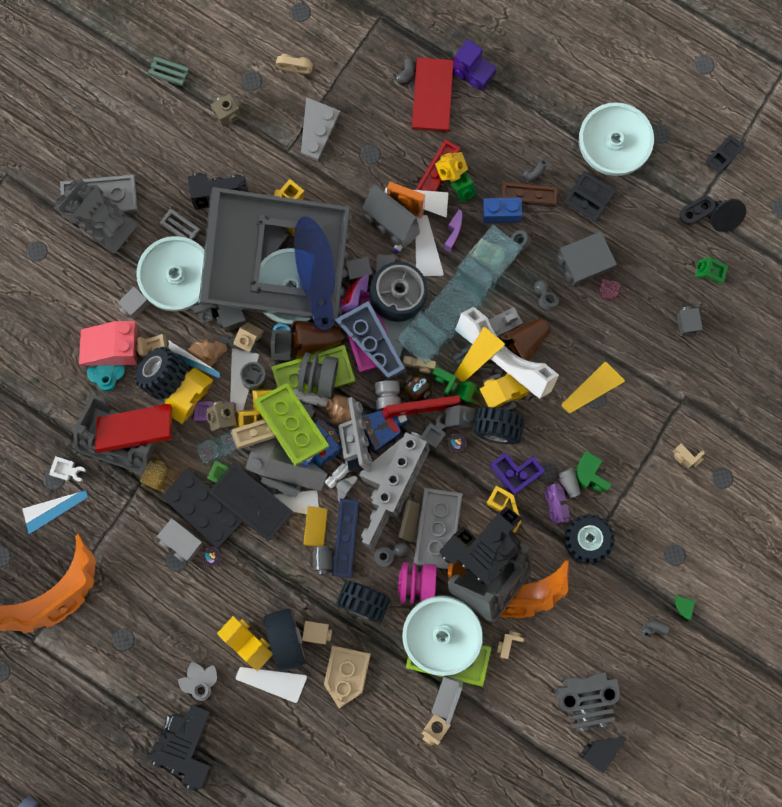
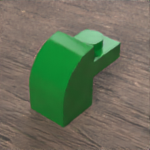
(586, 474)

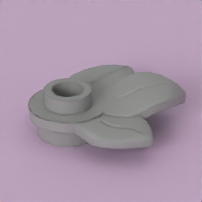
(197, 678)

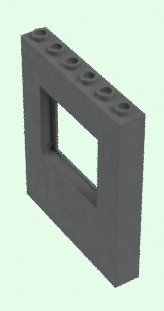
(236, 244)

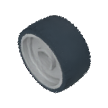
(397, 305)
(284, 640)

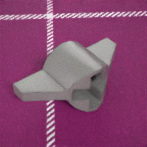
(344, 486)

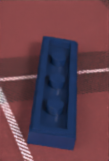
(345, 538)

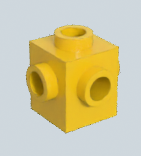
(451, 166)

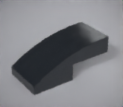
(724, 154)

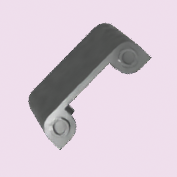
(84, 433)
(493, 599)

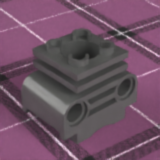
(588, 700)

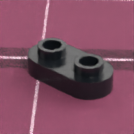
(696, 210)

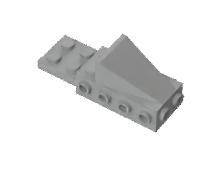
(393, 477)

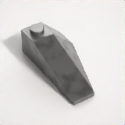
(273, 462)

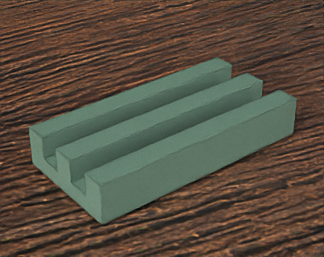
(152, 72)

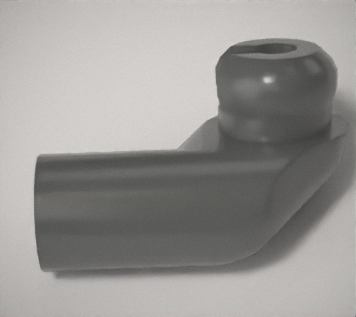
(407, 73)
(538, 171)
(653, 627)

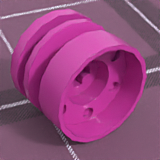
(417, 583)

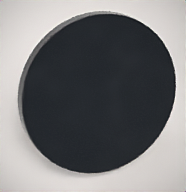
(728, 215)

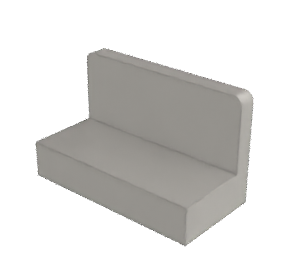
(447, 698)

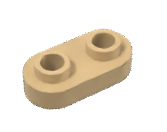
(299, 65)

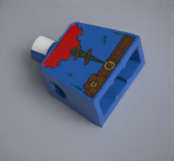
(382, 430)
(332, 439)

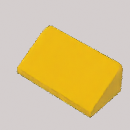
(315, 526)

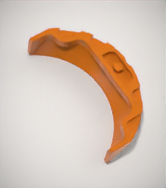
(532, 596)
(58, 601)

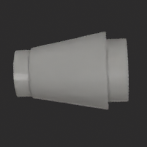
(569, 481)

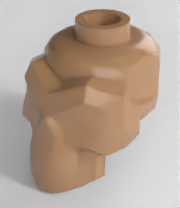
(207, 351)
(338, 409)

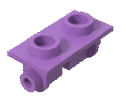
(555, 495)

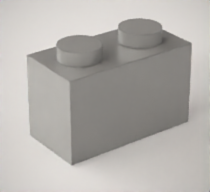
(180, 540)

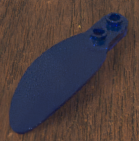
(315, 269)

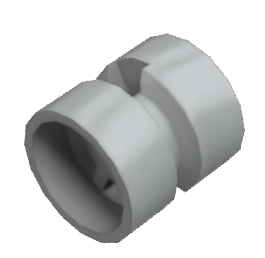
(387, 393)

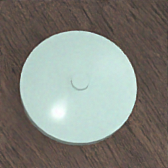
(616, 139)
(281, 270)
(171, 273)
(442, 635)

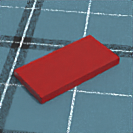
(432, 94)
(133, 428)

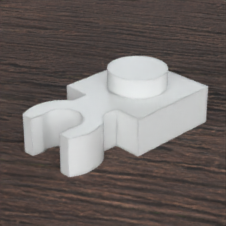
(64, 469)

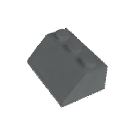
(390, 217)

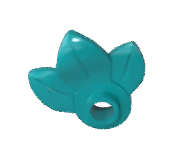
(106, 372)

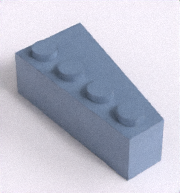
(368, 333)

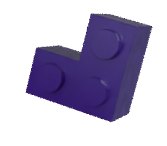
(472, 67)
(515, 477)

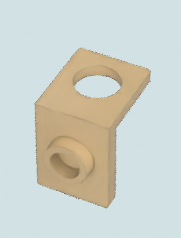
(431, 737)

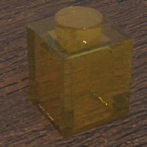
(155, 475)

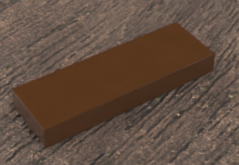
(531, 193)

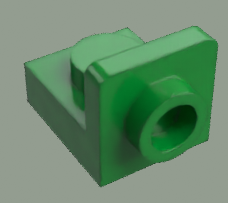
(464, 187)
(712, 270)
(444, 377)

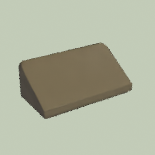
(409, 521)

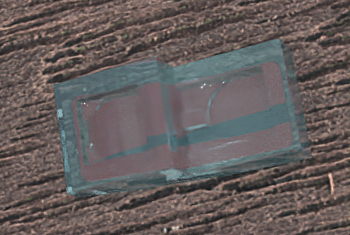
(216, 448)

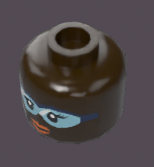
(417, 387)

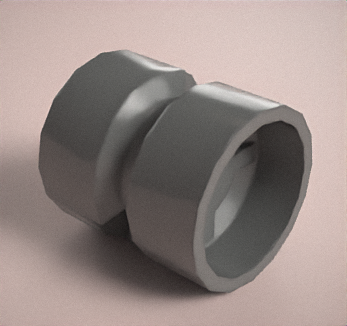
(253, 376)

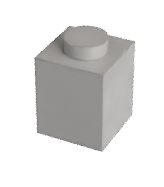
(133, 303)

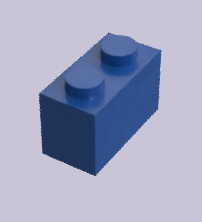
(502, 210)

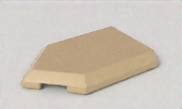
(346, 674)

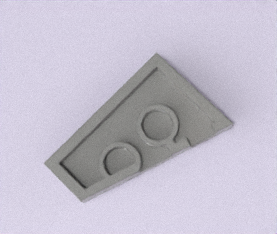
(317, 128)

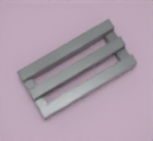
(167, 218)

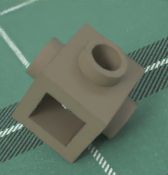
(226, 109)
(221, 416)

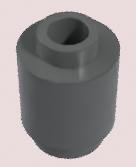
(322, 560)

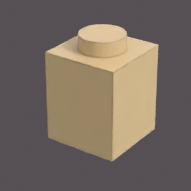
(316, 633)

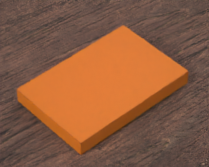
(408, 198)

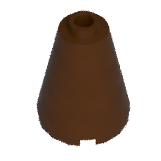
(527, 338)
(312, 340)

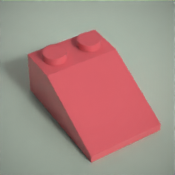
(109, 344)

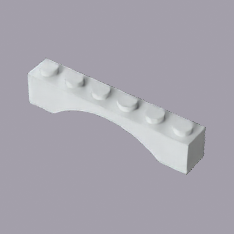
(534, 376)

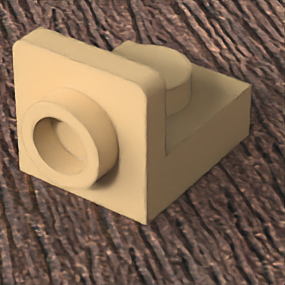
(247, 336)

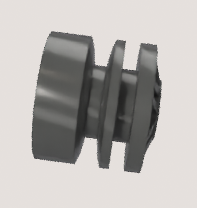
(318, 374)

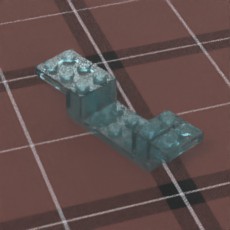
(467, 289)

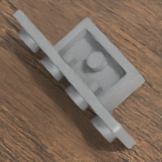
(353, 436)

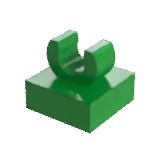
(466, 391)

